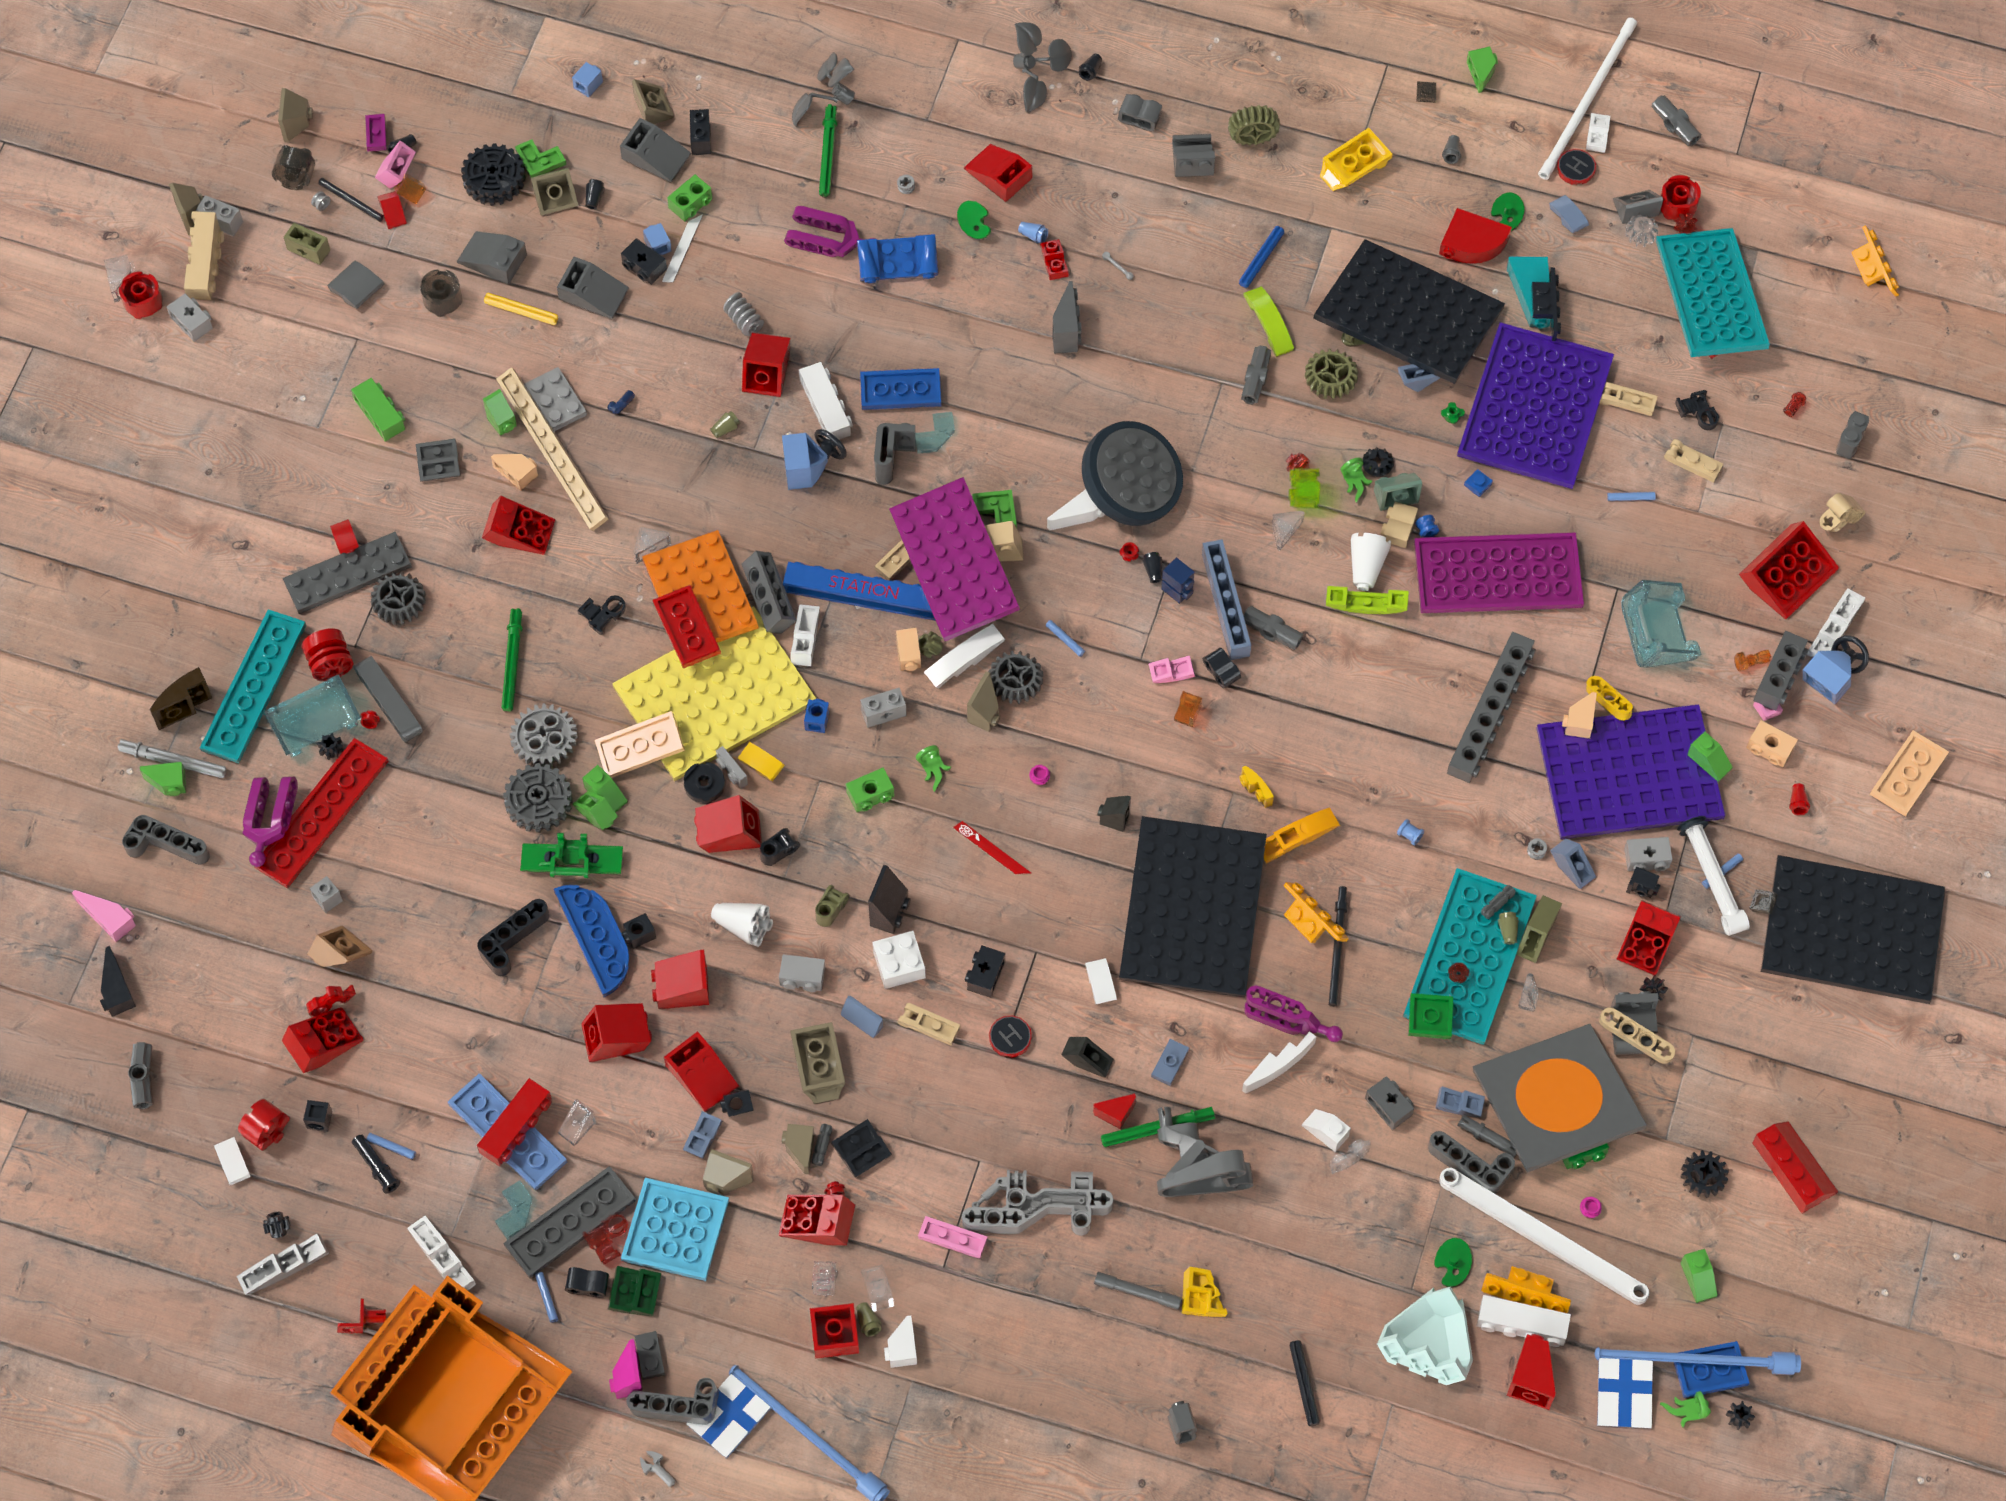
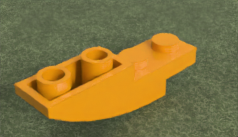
(1298, 833)

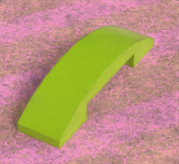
(1270, 319)
(1367, 602)

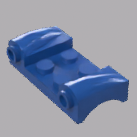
(897, 258)

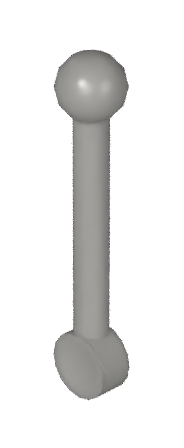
(1106, 256)

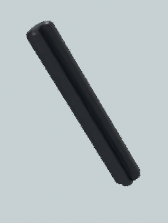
(1304, 1383)

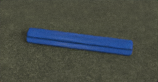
(1261, 256)

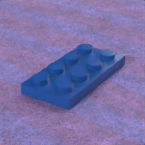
(900, 389)

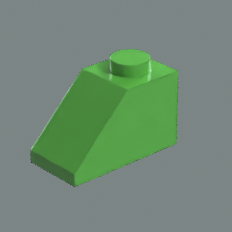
(1481, 66)
(499, 412)
(1710, 756)
(166, 777)
(602, 784)
(596, 810)
(1699, 1275)

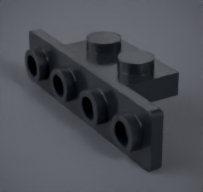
(1545, 302)

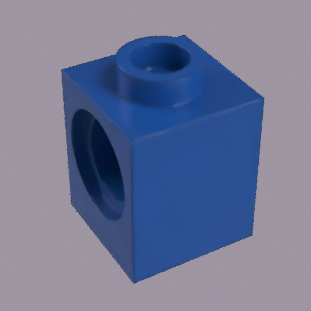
(816, 723)

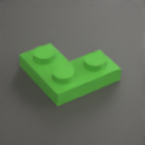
(539, 163)
(996, 502)

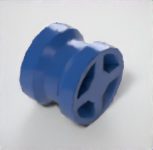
(1427, 526)

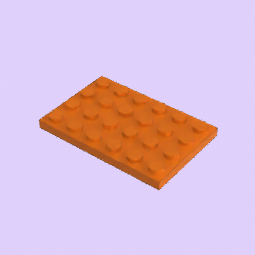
(709, 571)

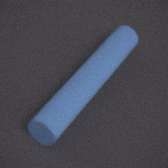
(1631, 496)
(1065, 638)
(1726, 867)
(391, 1146)
(541, 1281)

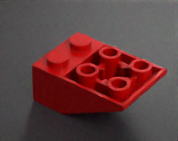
(1000, 171)
(518, 527)
(1648, 937)
(321, 1039)
(700, 1071)
(817, 1218)

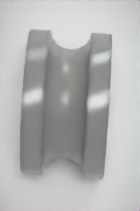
(906, 189)
(320, 201)
(1541, 853)

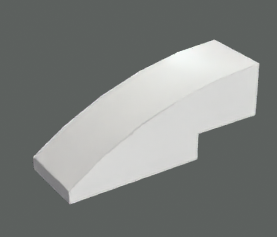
(805, 635)

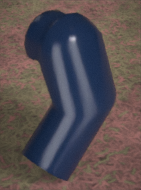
(617, 407)

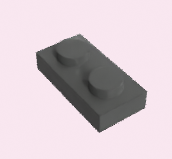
(649, 1355)

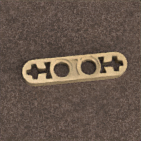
(1639, 1032)

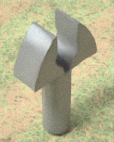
(657, 1468)

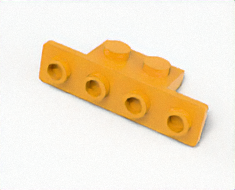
(1871, 262)
(1309, 917)
(1525, 1289)

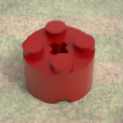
(1679, 196)
(140, 294)
(263, 1124)

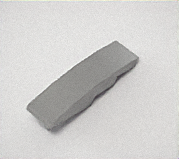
(282, 1265)

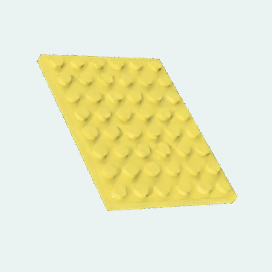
(719, 698)

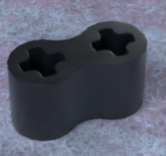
(1221, 667)
(586, 1282)

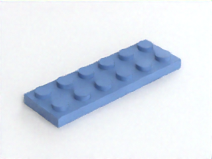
(481, 1106)

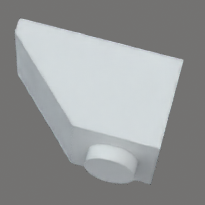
(1327, 1129)
(901, 1345)

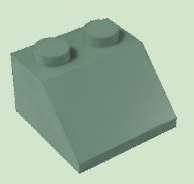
(1401, 488)

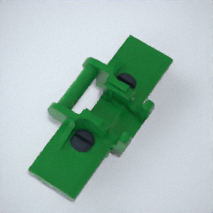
(594, 858)

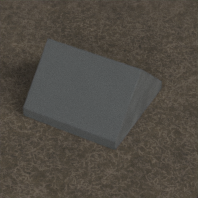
(1641, 202)

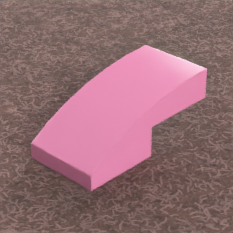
(1170, 671)

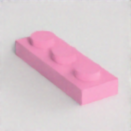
(952, 1237)

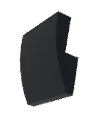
(861, 1148)

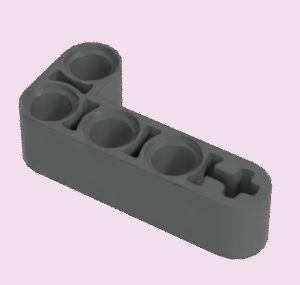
(167, 843)
(1469, 1159)
(672, 1402)

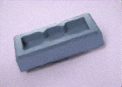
(1170, 1062)

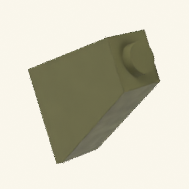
(1539, 928)

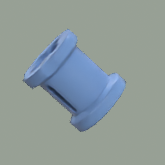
(1410, 832)

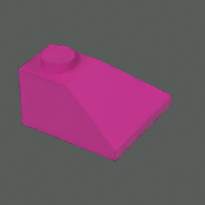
(626, 1372)

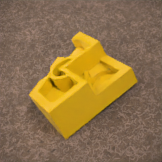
(1201, 1294)

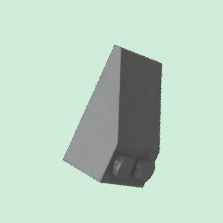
(494, 255)

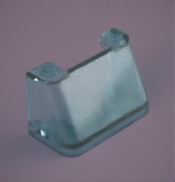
(1656, 625)
(311, 715)

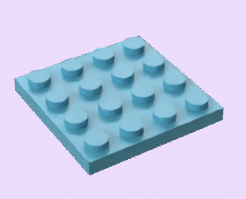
(675, 1229)

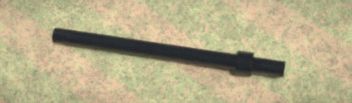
(1341, 908)

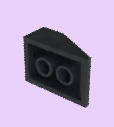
(888, 901)

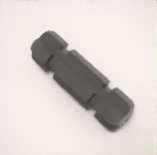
(1498, 901)
(821, 1144)

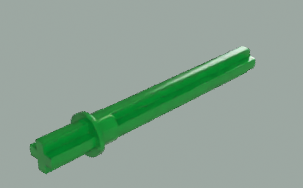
(827, 150)
(514, 629)
(1151, 1128)

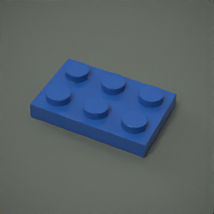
(1711, 1377)

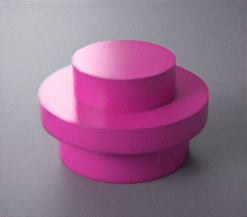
(1039, 775)
(1590, 1207)

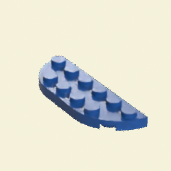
(596, 935)

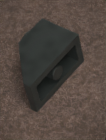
(1115, 812)
(1087, 1056)

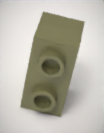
(307, 243)

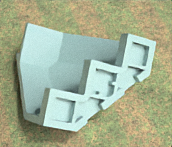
(1430, 1337)

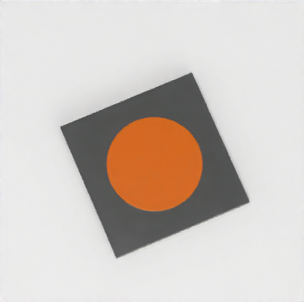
(1559, 1097)

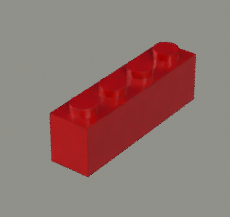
(514, 1122)

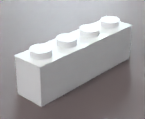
(824, 400)
(1523, 1319)

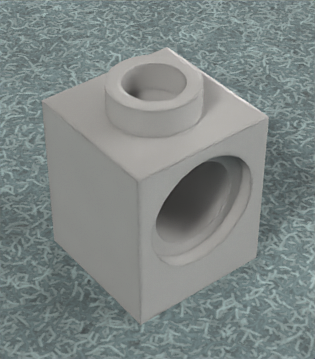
(326, 894)

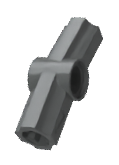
(141, 1064)

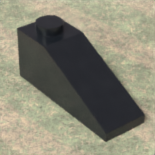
(113, 986)

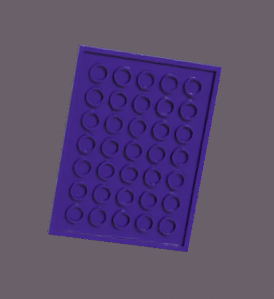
(1535, 405)

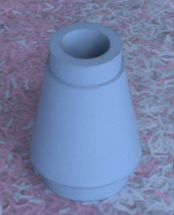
(1035, 232)

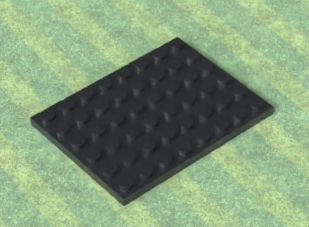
(1409, 311)
(1193, 906)
(1853, 929)

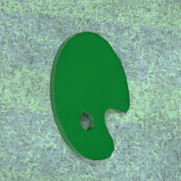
(1509, 206)
(969, 216)
(1454, 1255)

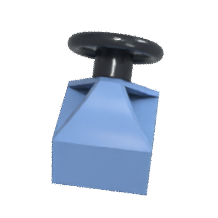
(806, 459)
(1831, 670)

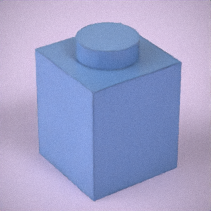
(587, 79)
(657, 239)

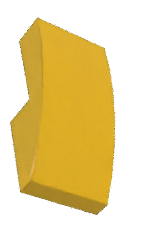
(761, 761)
(1254, 782)

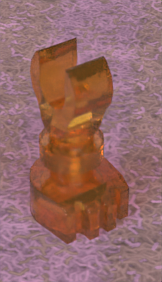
(1742, 662)

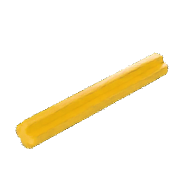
(521, 308)

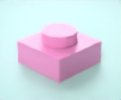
(1767, 713)

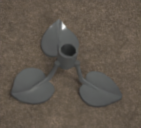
(1060, 56)
(840, 91)

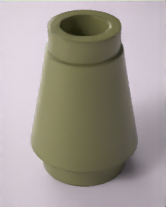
(725, 424)
(1509, 927)
(868, 1320)

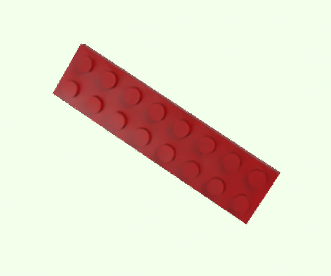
(322, 812)

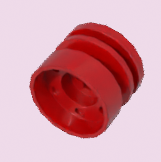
(327, 654)

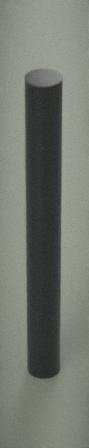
(350, 199)

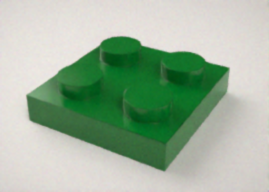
(1430, 1016)

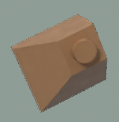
(337, 947)

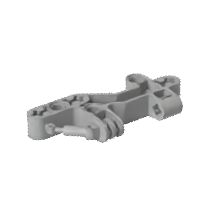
(1038, 1205)

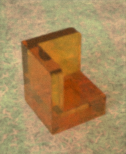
(410, 188)
(1188, 709)

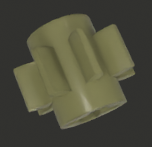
(930, 644)

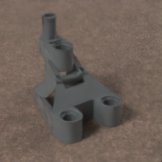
(1200, 1167)

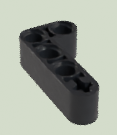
(516, 933)

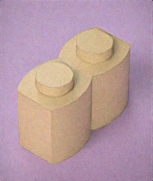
(1400, 524)

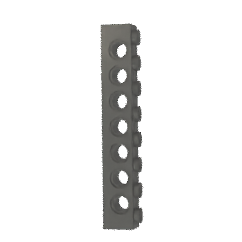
(1516, 646)

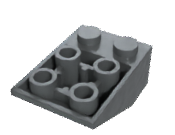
(653, 150)
(591, 288)
(1066, 324)

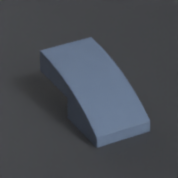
(1569, 213)
(1460, 1103)
(702, 1135)

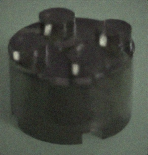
(293, 167)
(441, 292)

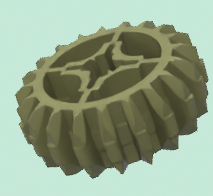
(1254, 125)
(1335, 364)

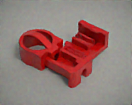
(324, 1003)

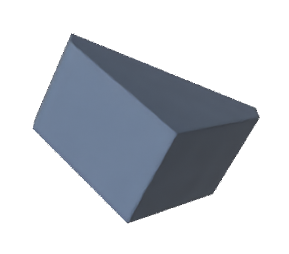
(1415, 377)

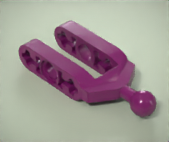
(821, 244)
(280, 817)
(1305, 1020)

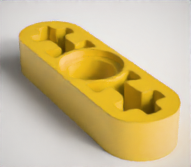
(1612, 706)

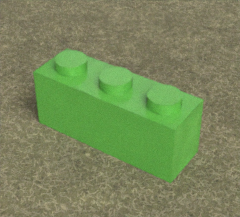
(378, 409)

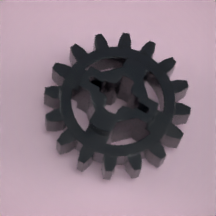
(1714, 1177)

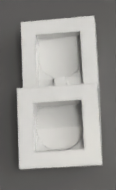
(1598, 133)
(1100, 981)
(232, 1161)

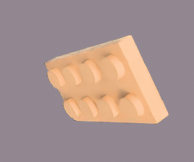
(640, 745)
(1909, 773)

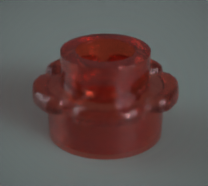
(1458, 967)

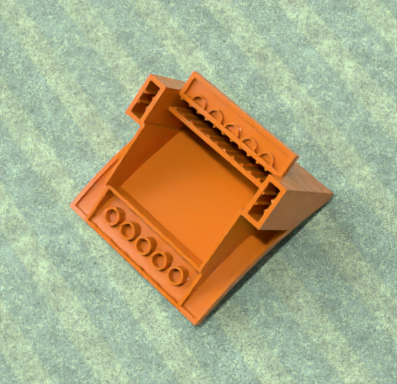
(444, 1393)

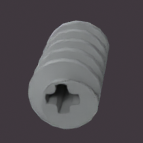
(743, 314)

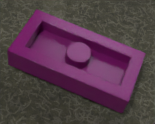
(376, 132)

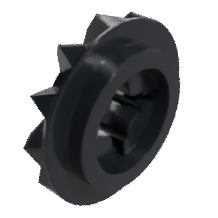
(1371, 465)

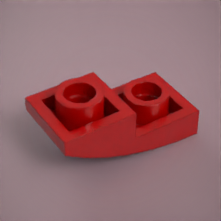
(1054, 259)
(344, 537)

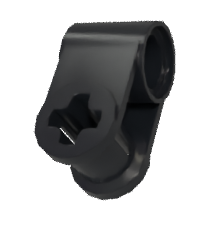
(781, 844)

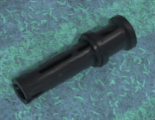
(379, 1170)

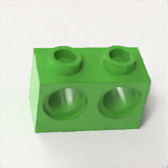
(686, 195)

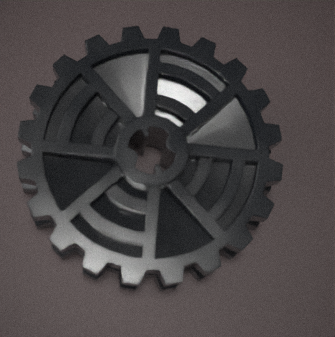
(493, 174)

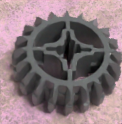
(391, 608)
(1027, 668)

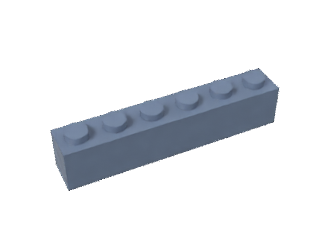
(1226, 599)

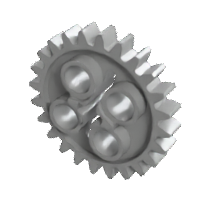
(547, 751)

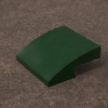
(634, 1291)

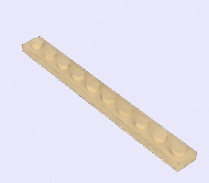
(552, 449)

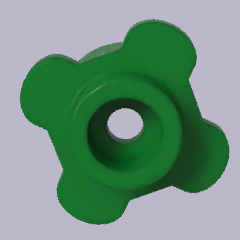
(1452, 418)

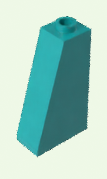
(1522, 274)

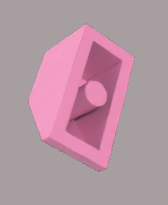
(395, 165)

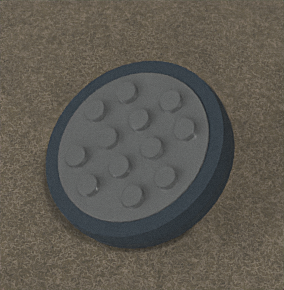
(1132, 473)

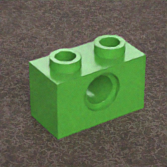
(875, 781)

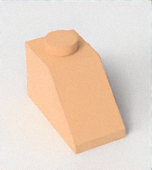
(515, 468)
(908, 649)
(1580, 717)

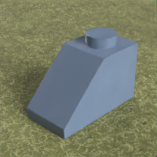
(1573, 862)

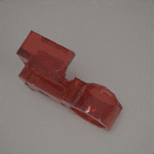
(601, 1240)

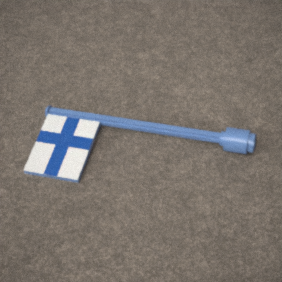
(1627, 1380)
(741, 1408)

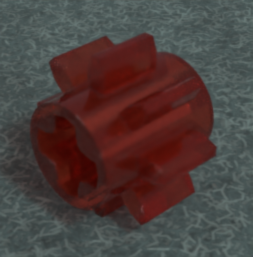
(1680, 223)
(1297, 461)

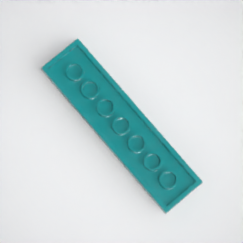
(253, 686)

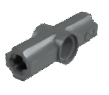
(1676, 120)
(1256, 375)
(1273, 627)

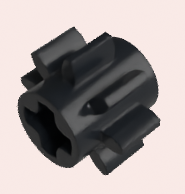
(330, 746)
(1655, 983)
(276, 1224)
(1745, 1413)

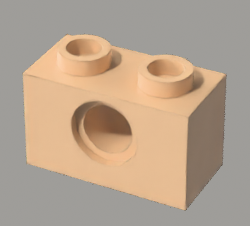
(1766, 734)

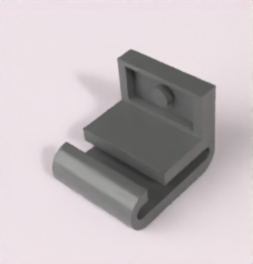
(1193, 155)
(896, 438)
(1642, 1010)

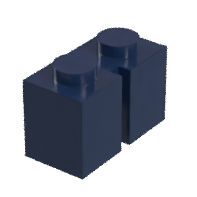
(1178, 580)

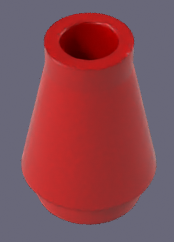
(1799, 801)

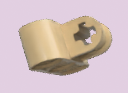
(1842, 510)

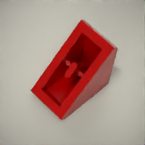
(392, 209)
(1115, 1110)

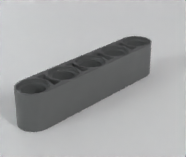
(388, 699)

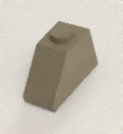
(799, 1144)

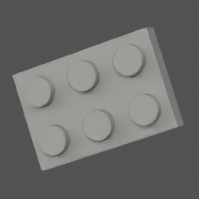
(556, 399)

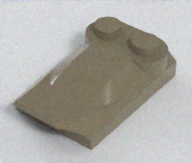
(818, 1062)

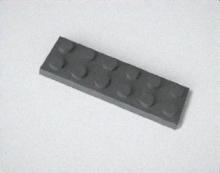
(346, 572)
(565, 1222)

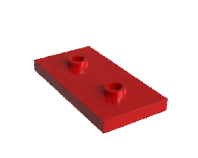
(686, 626)

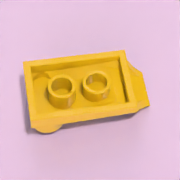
(1354, 160)

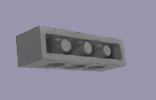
(768, 592)
(1780, 671)

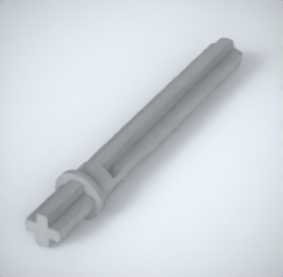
(163, 756)

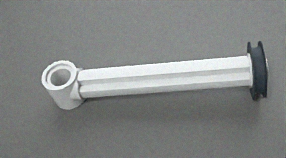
(1733, 919)

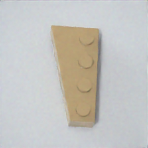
(203, 256)

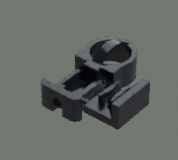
(1699, 405)
(599, 617)

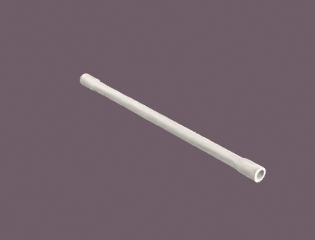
(1550, 163)

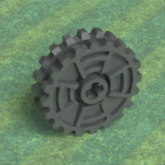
(533, 812)

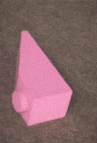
(107, 914)

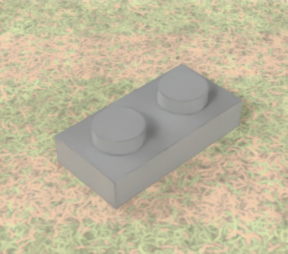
(735, 774)

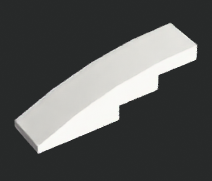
(1837, 622)
(964, 655)
(1274, 1066)
(439, 1252)

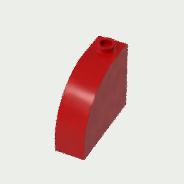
(1473, 238)

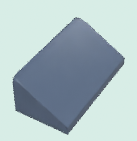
(862, 1017)

